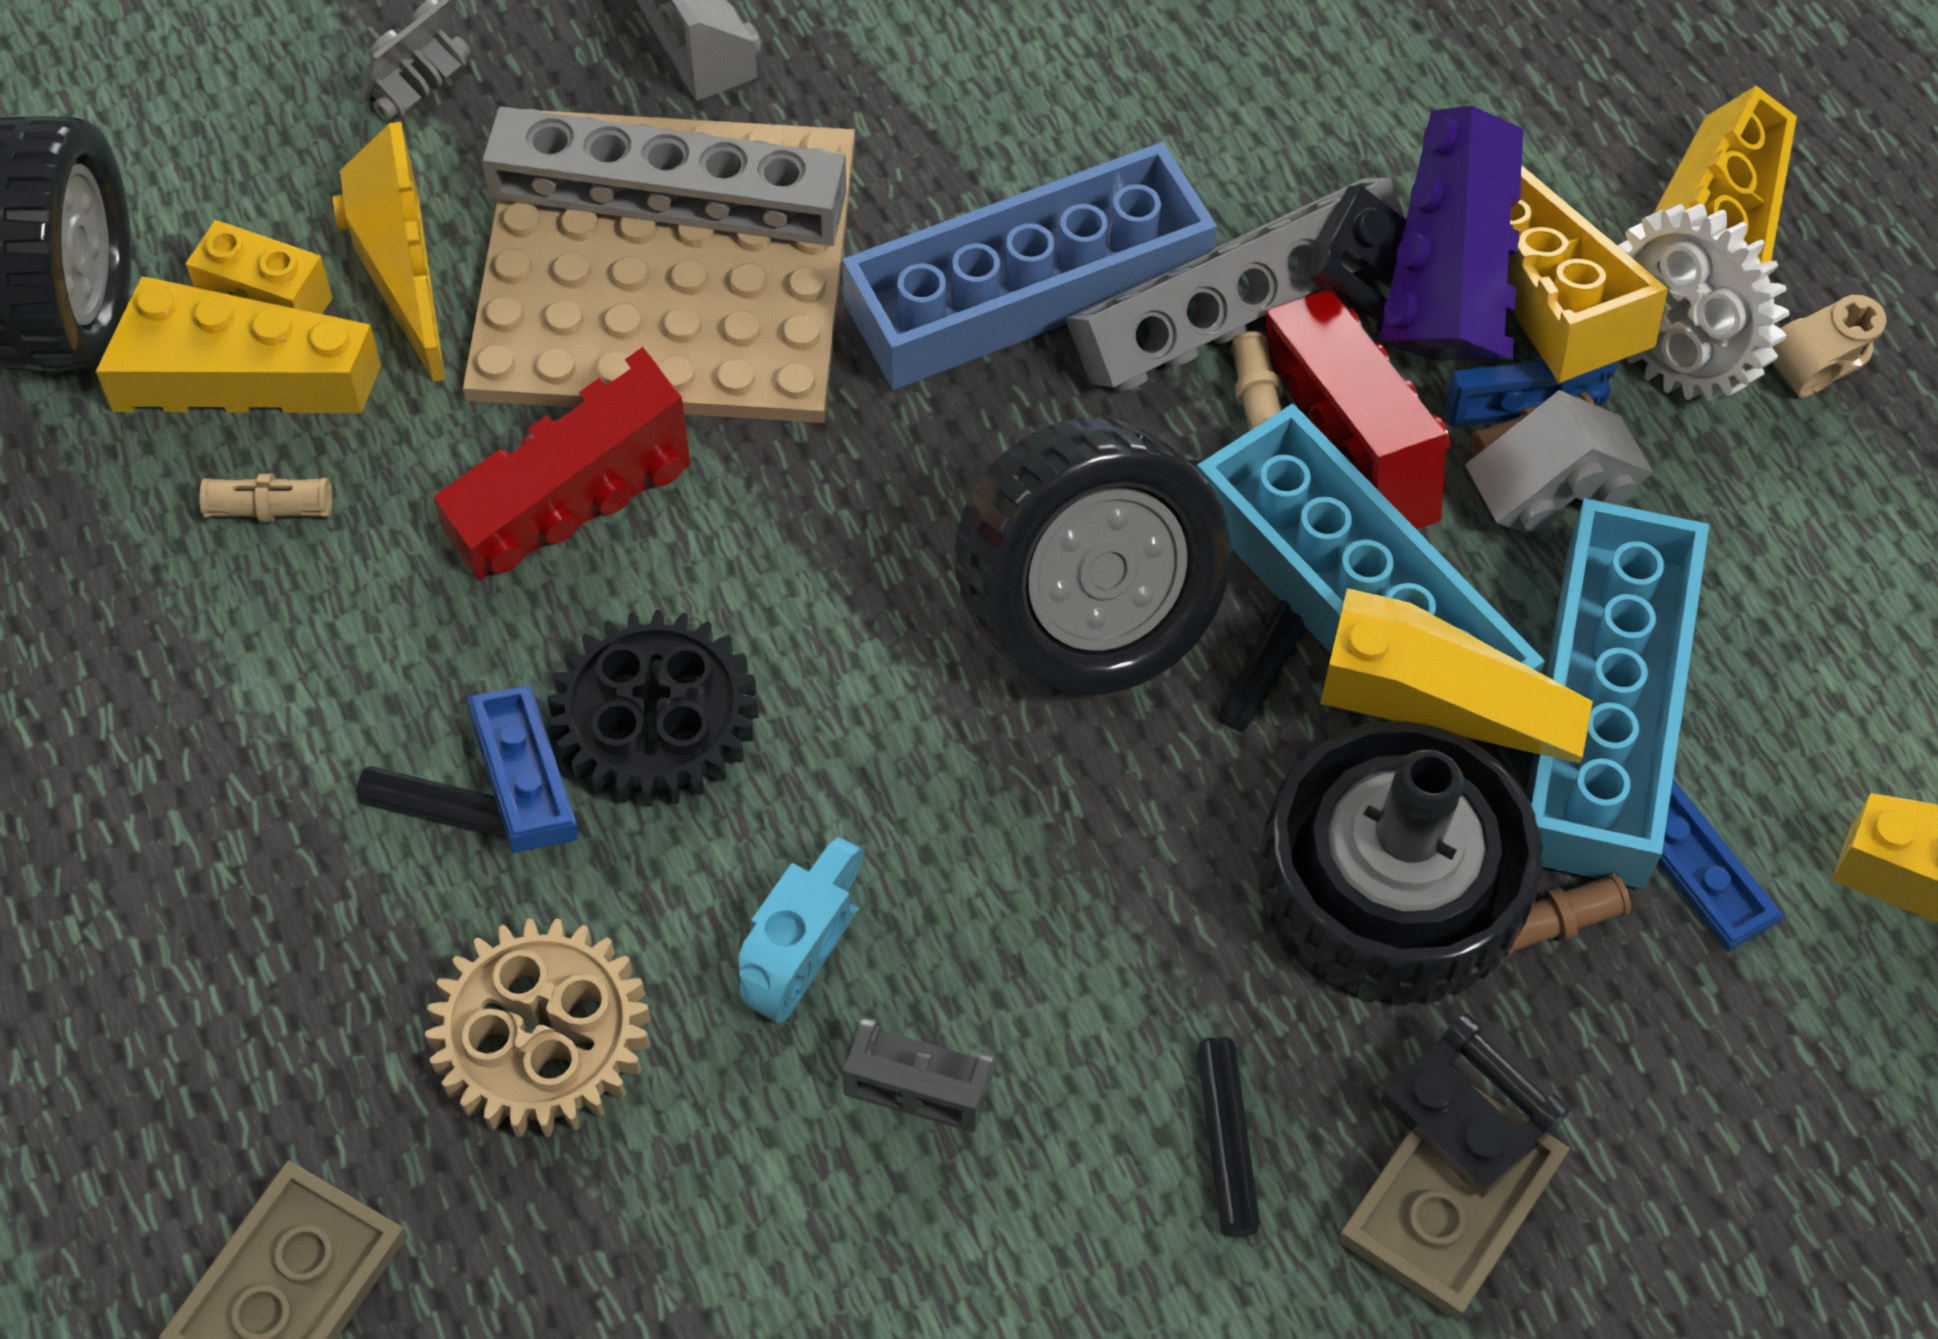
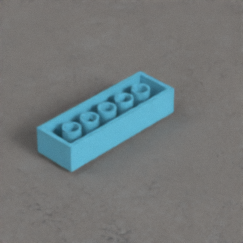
(1321, 527)
(1627, 648)

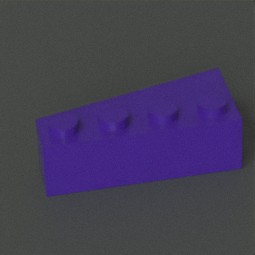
(1457, 241)

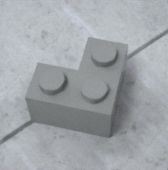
(1556, 456)

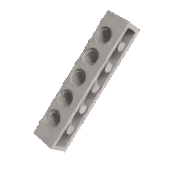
(666, 175)
(1108, 329)

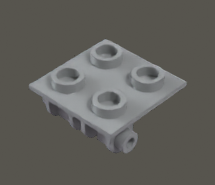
(412, 60)

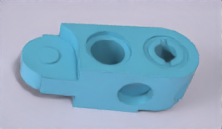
(798, 930)

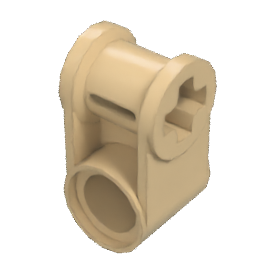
(1829, 343)

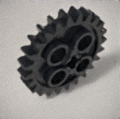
(593, 706)

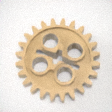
(509, 1078)

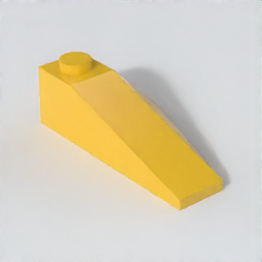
(388, 236)
(1422, 670)

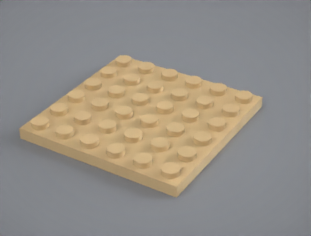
(722, 313)

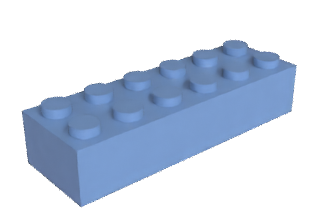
(1022, 264)

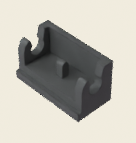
(917, 1077)

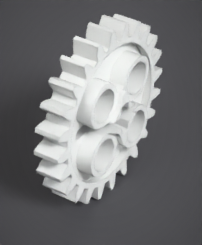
(1717, 301)

